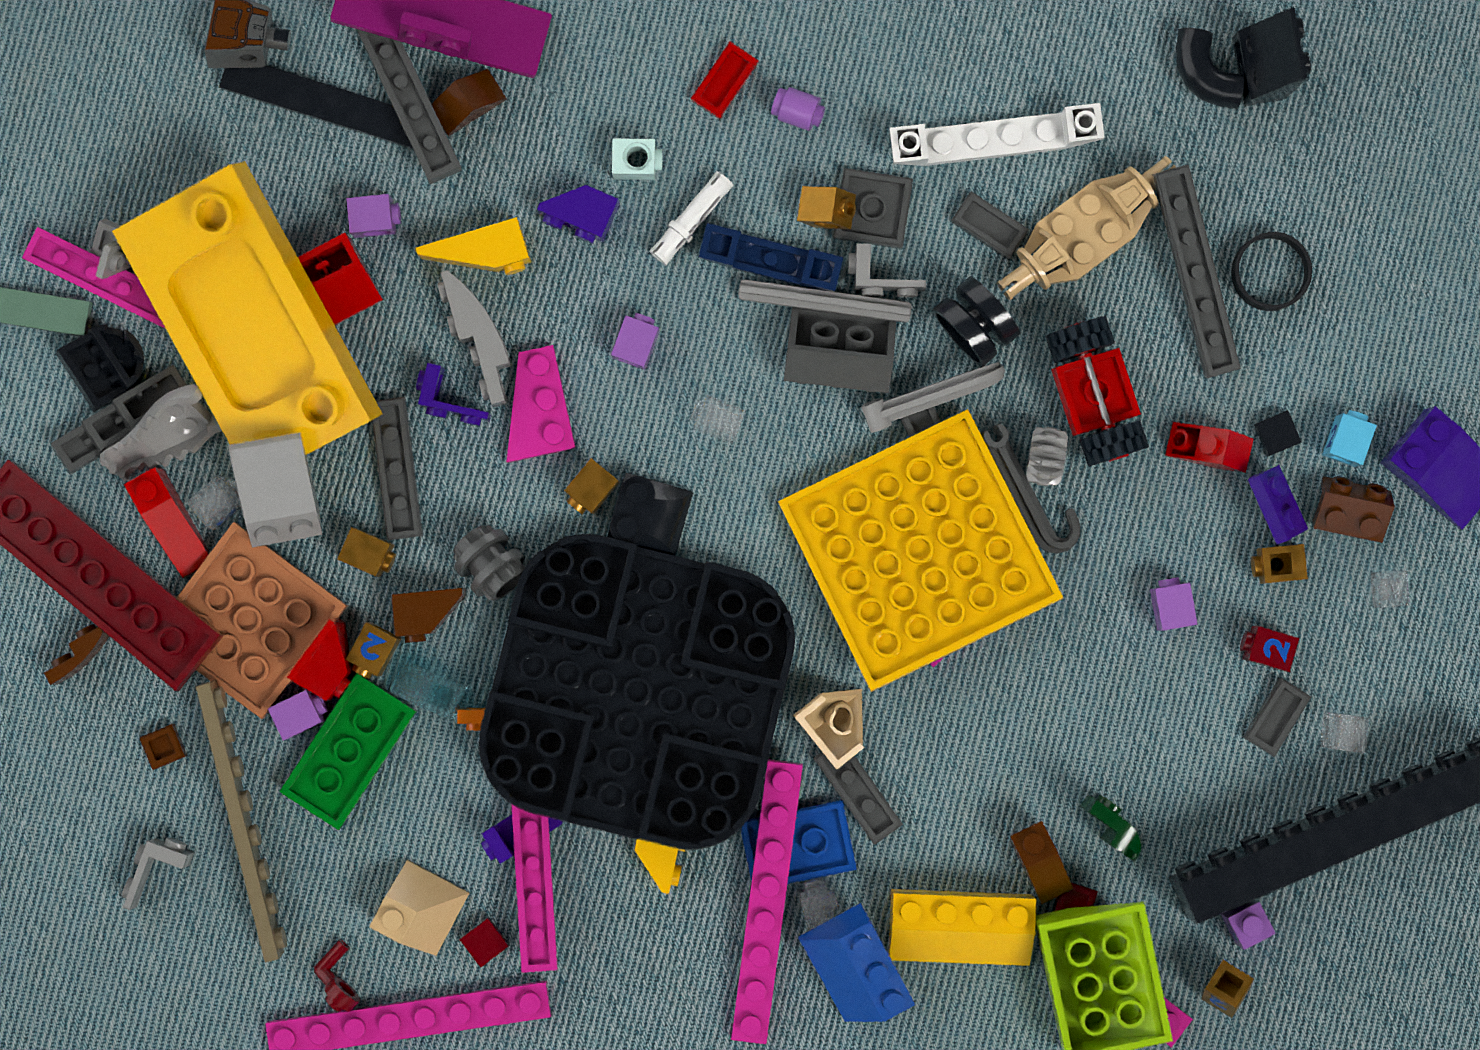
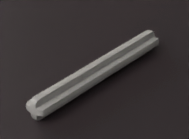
(824, 300)

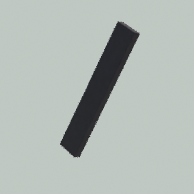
(316, 101)

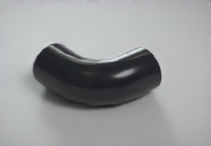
(1201, 74)

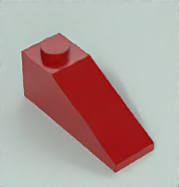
(168, 520)

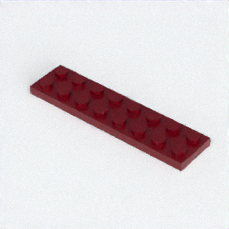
(101, 580)

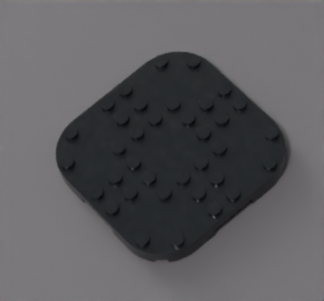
(637, 692)

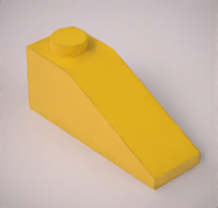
(488, 248)

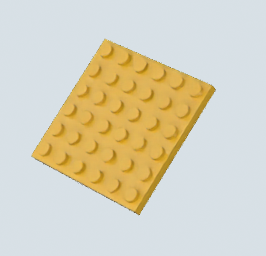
(920, 550)

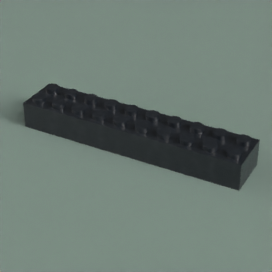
(1329, 835)

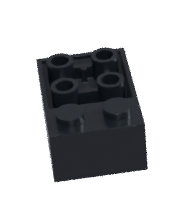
(1271, 57)

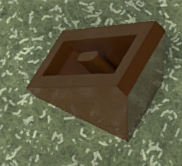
(467, 100)

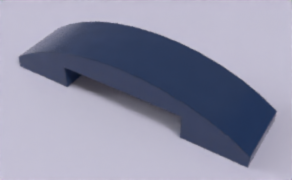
(770, 258)

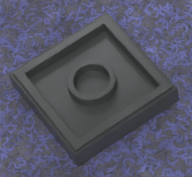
(880, 208)

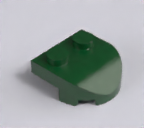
(1119, 832)

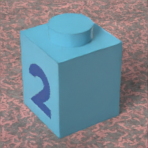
(1349, 438)

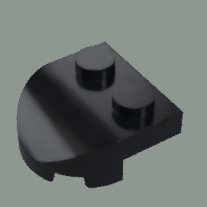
(103, 364)

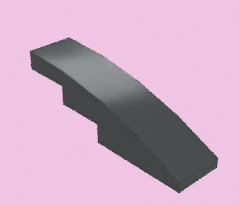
(113, 422)

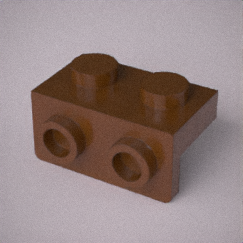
(1354, 509)

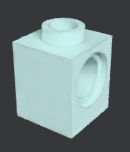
(624, 148)

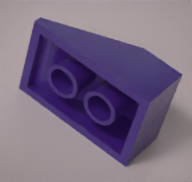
(1439, 465)

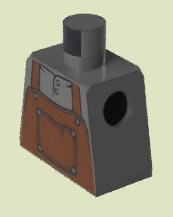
(242, 35)

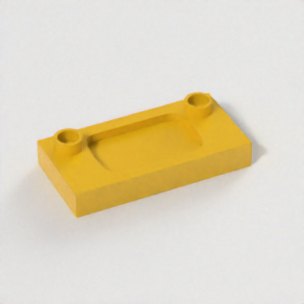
(246, 314)

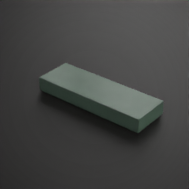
(44, 312)

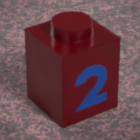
(1269, 648)

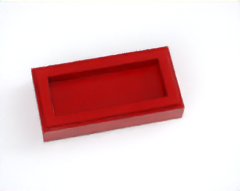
(724, 80)

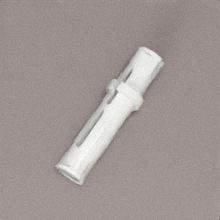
(687, 223)

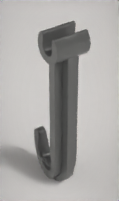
(1026, 498)

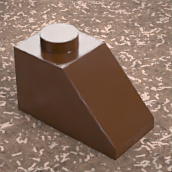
(423, 612)
(1041, 862)

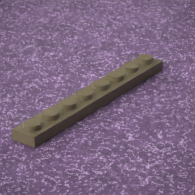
(245, 835)

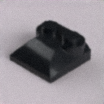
(650, 514)

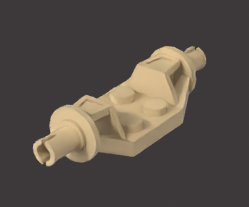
(1085, 229)

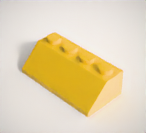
(962, 927)

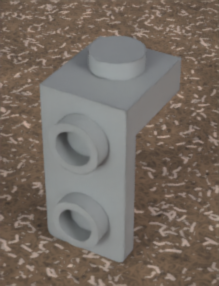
(108, 249)
(860, 266)
(168, 851)

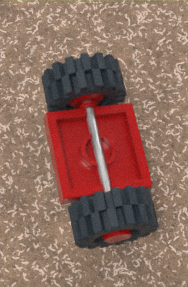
(1096, 391)

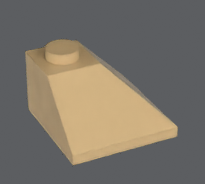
(419, 909)

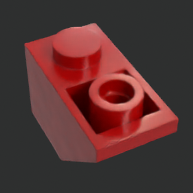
(1209, 446)

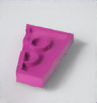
(539, 408)

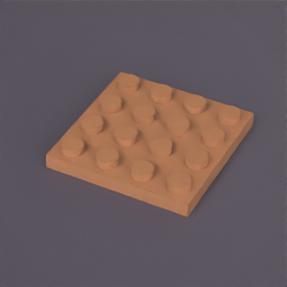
(264, 613)

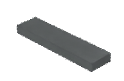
(397, 470)

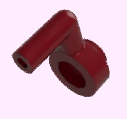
(339, 993)

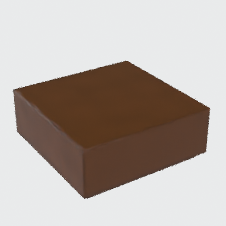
(163, 746)

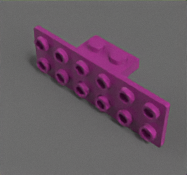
(473, 30)

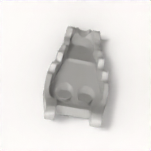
(167, 431)

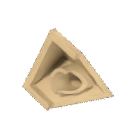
(835, 724)

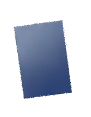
(819, 842)

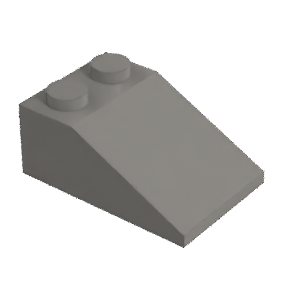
(275, 489)

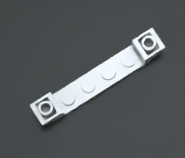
(997, 138)

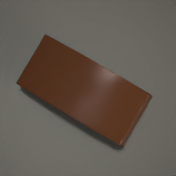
(85, 648)

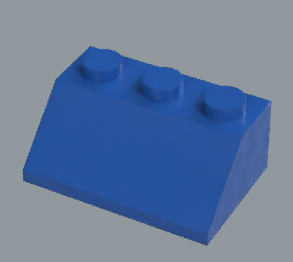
(856, 968)

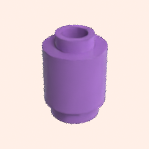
(798, 108)

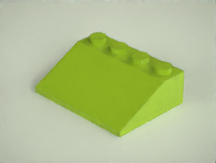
(1103, 977)

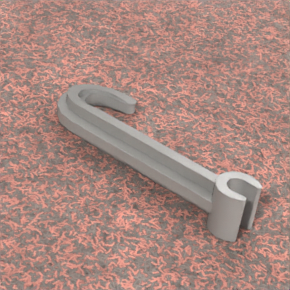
(881, 413)

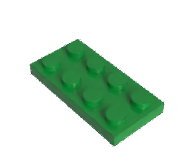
(348, 751)

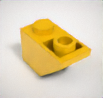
(660, 864)

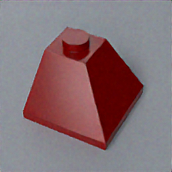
(324, 663)

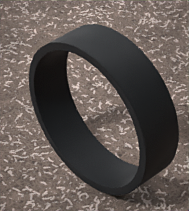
(1297, 246)

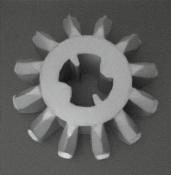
(1047, 456)

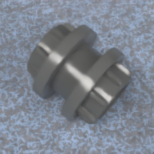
(493, 567)

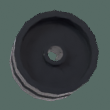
(976, 321)

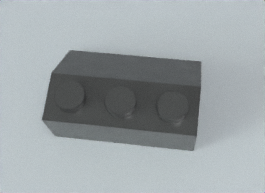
(840, 350)

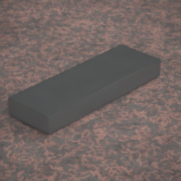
(861, 797)

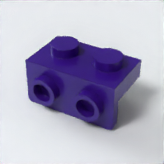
(1277, 504)

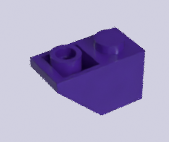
(582, 210)

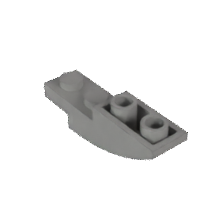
(473, 323)

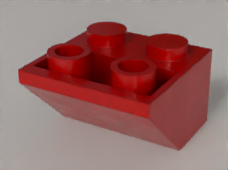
(340, 278)

